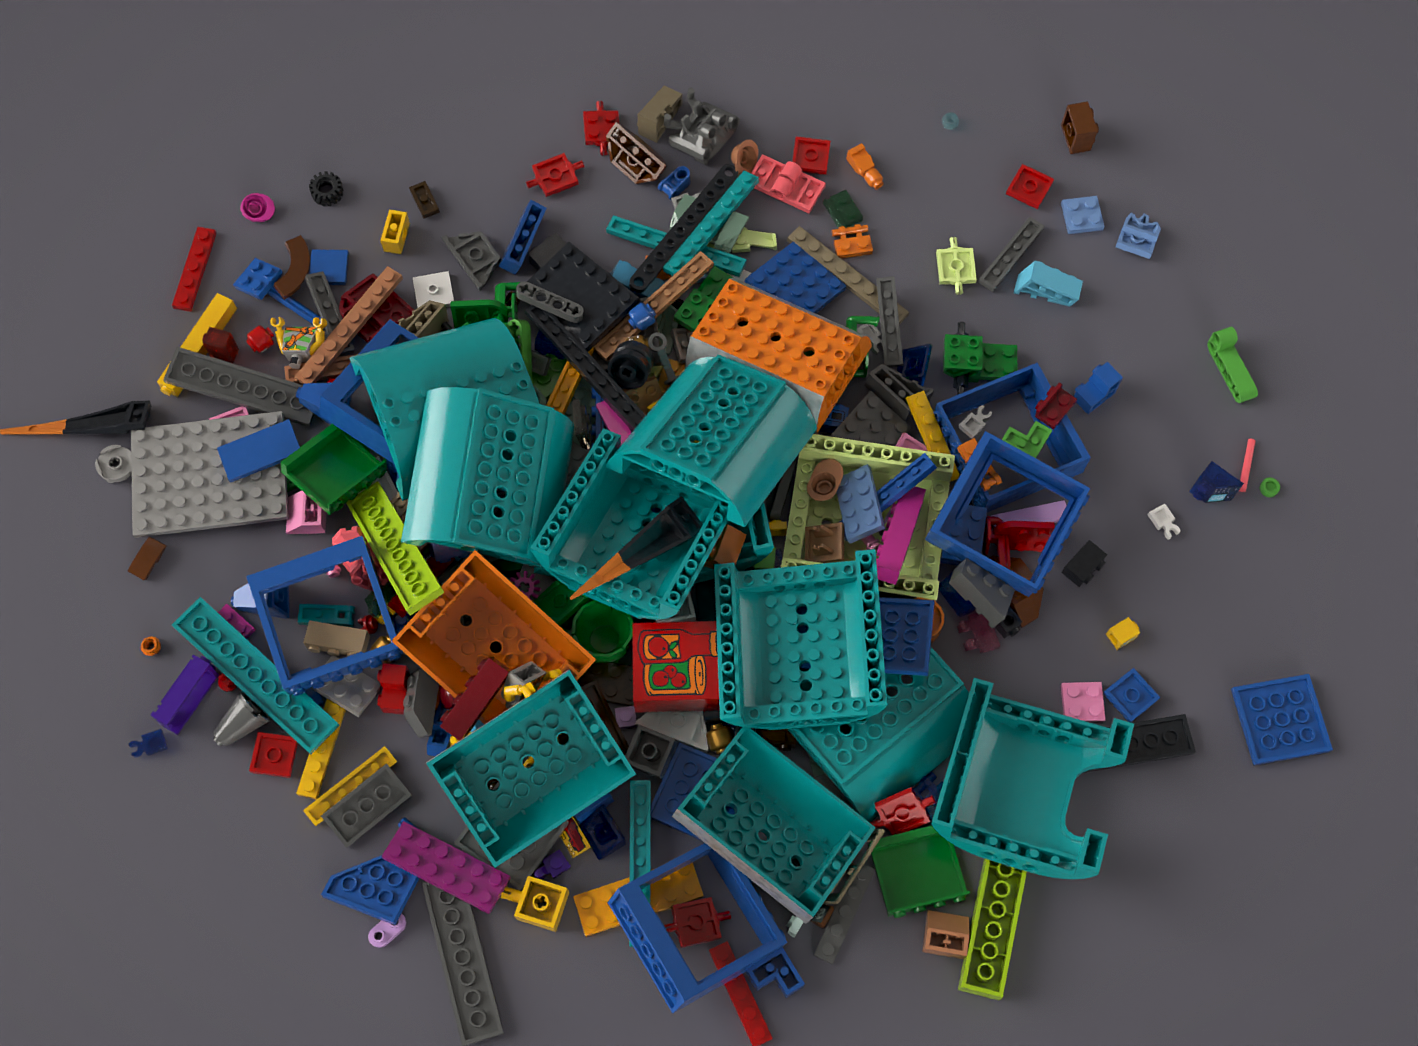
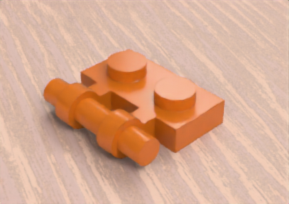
(852, 246)

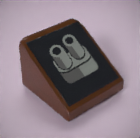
(822, 915)

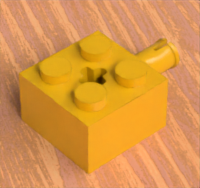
(533, 893)

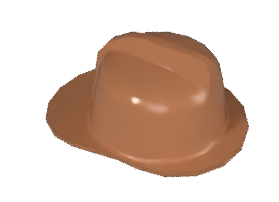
(745, 156)
(825, 480)

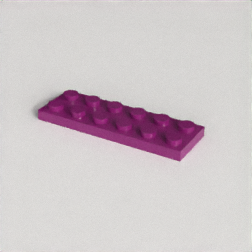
(446, 867)

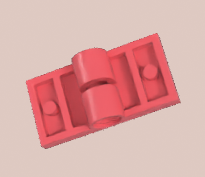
(787, 183)

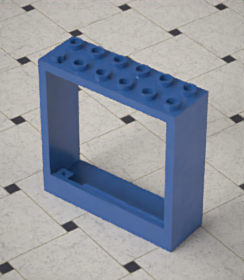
(1033, 387)
(334, 397)
(987, 450)
(305, 568)
(659, 951)

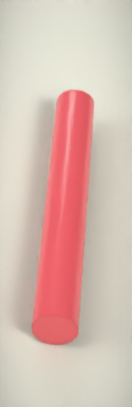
(1247, 464)

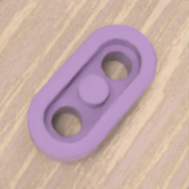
(388, 932)

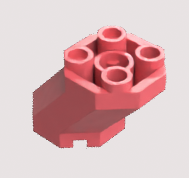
(357, 568)

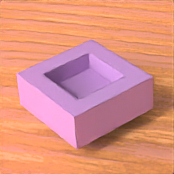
(625, 717)

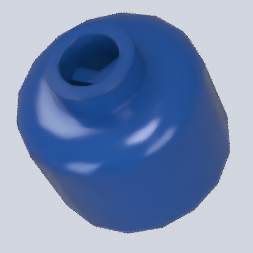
(642, 316)

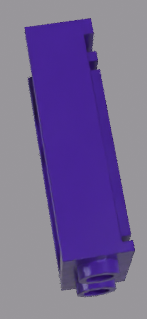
(186, 694)

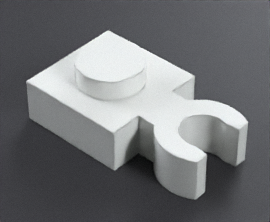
(1163, 519)

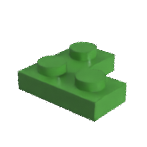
(1030, 443)

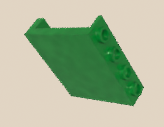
(332, 468)
(917, 871)

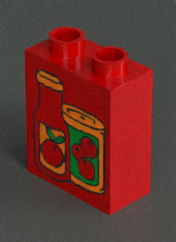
(675, 666)

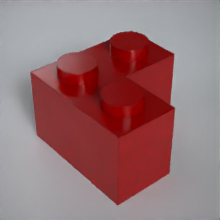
(393, 681)

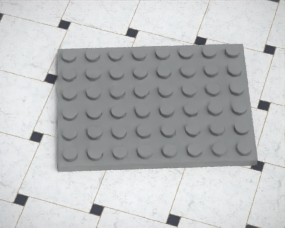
(185, 486)

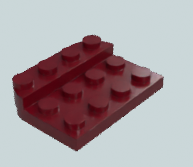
(392, 308)

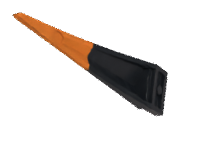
(113, 420)
(666, 531)

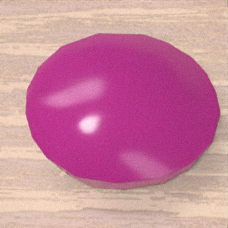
(257, 207)

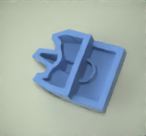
(1138, 235)

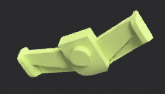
(752, 238)

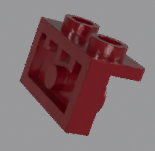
(1055, 406)

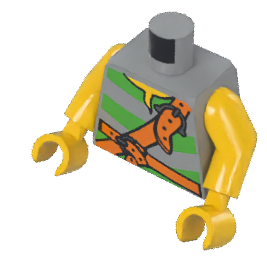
(299, 342)
(524, 682)

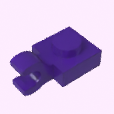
(553, 865)

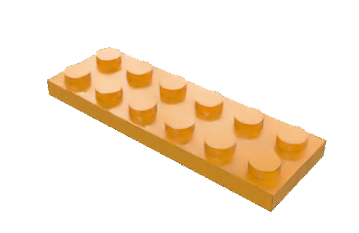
(671, 890)

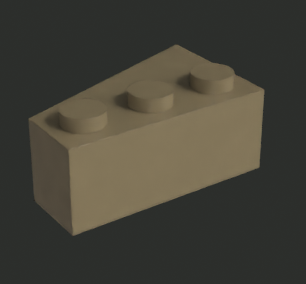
(651, 117)
(426, 319)

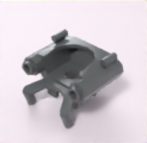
(707, 138)

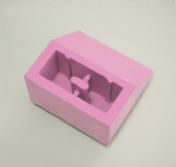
(304, 515)

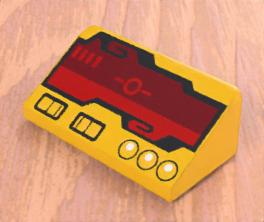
(574, 838)

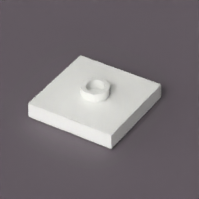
(434, 288)

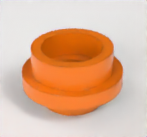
(147, 642)

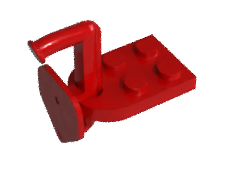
(1015, 536)

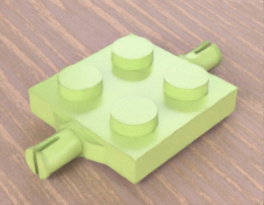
(956, 266)

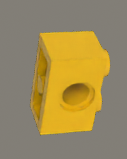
(395, 231)

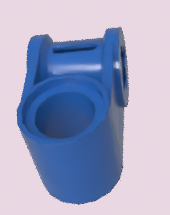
(673, 185)

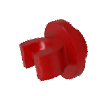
(370, 624)
(225, 683)

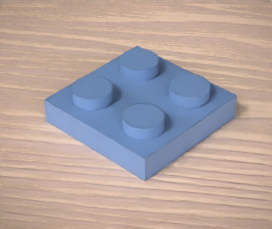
(1082, 215)

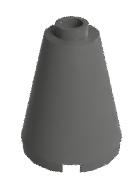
(240, 719)

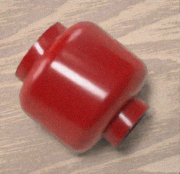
(260, 339)

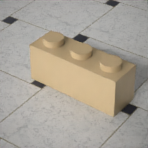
(335, 639)

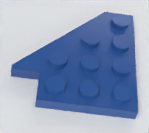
(373, 889)

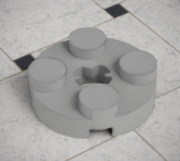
(104, 462)

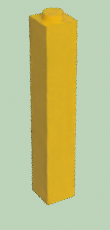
(215, 316)

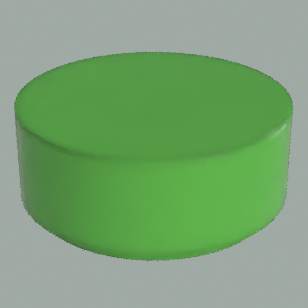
(1269, 487)

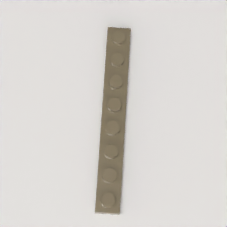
(844, 272)

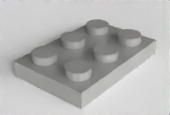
(352, 692)

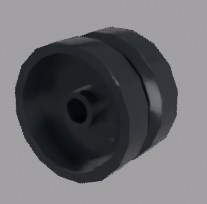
(631, 364)

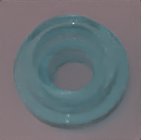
(950, 117)

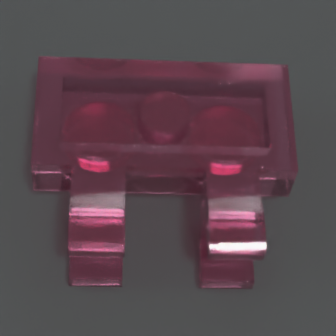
(985, 636)

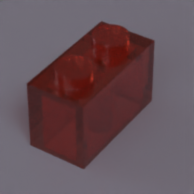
(220, 345)

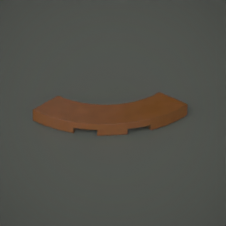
(298, 268)

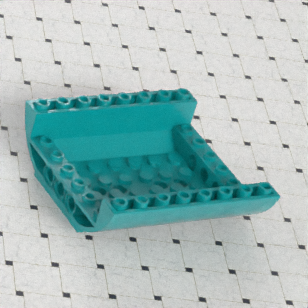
(746, 441)
(463, 466)
(604, 513)
(764, 650)
(896, 744)

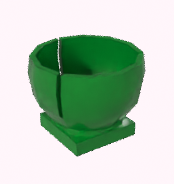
(603, 631)

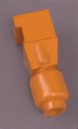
(864, 166)

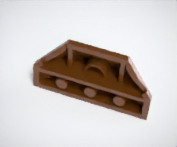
(633, 155)
(1025, 607)

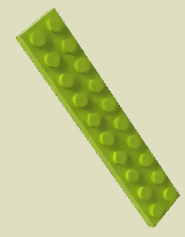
(400, 561)

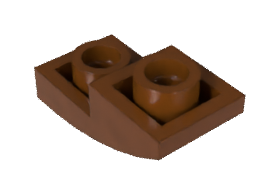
(146, 558)

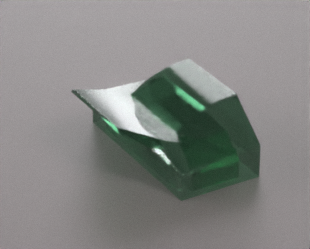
(371, 601)

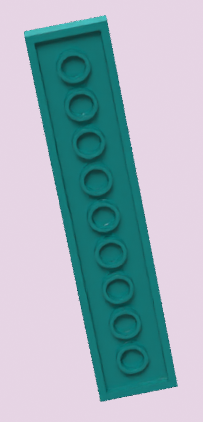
(254, 675)

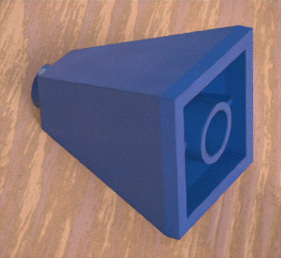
(310, 395)
(276, 601)

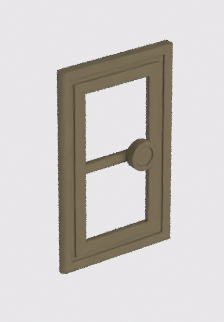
(853, 869)

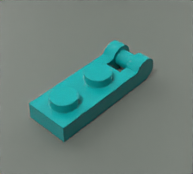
(326, 614)

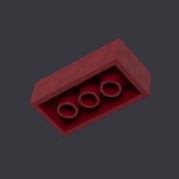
(476, 698)

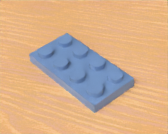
(859, 504)

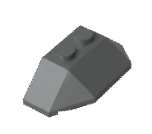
(420, 702)

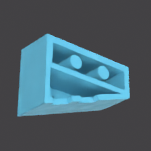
(1048, 283)

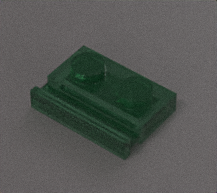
(843, 209)

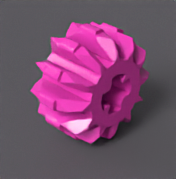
(527, 581)

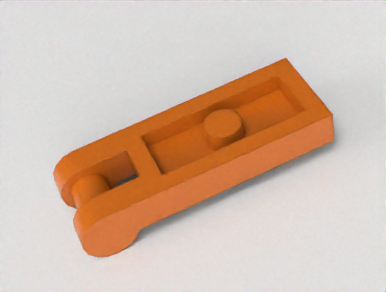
(966, 450)

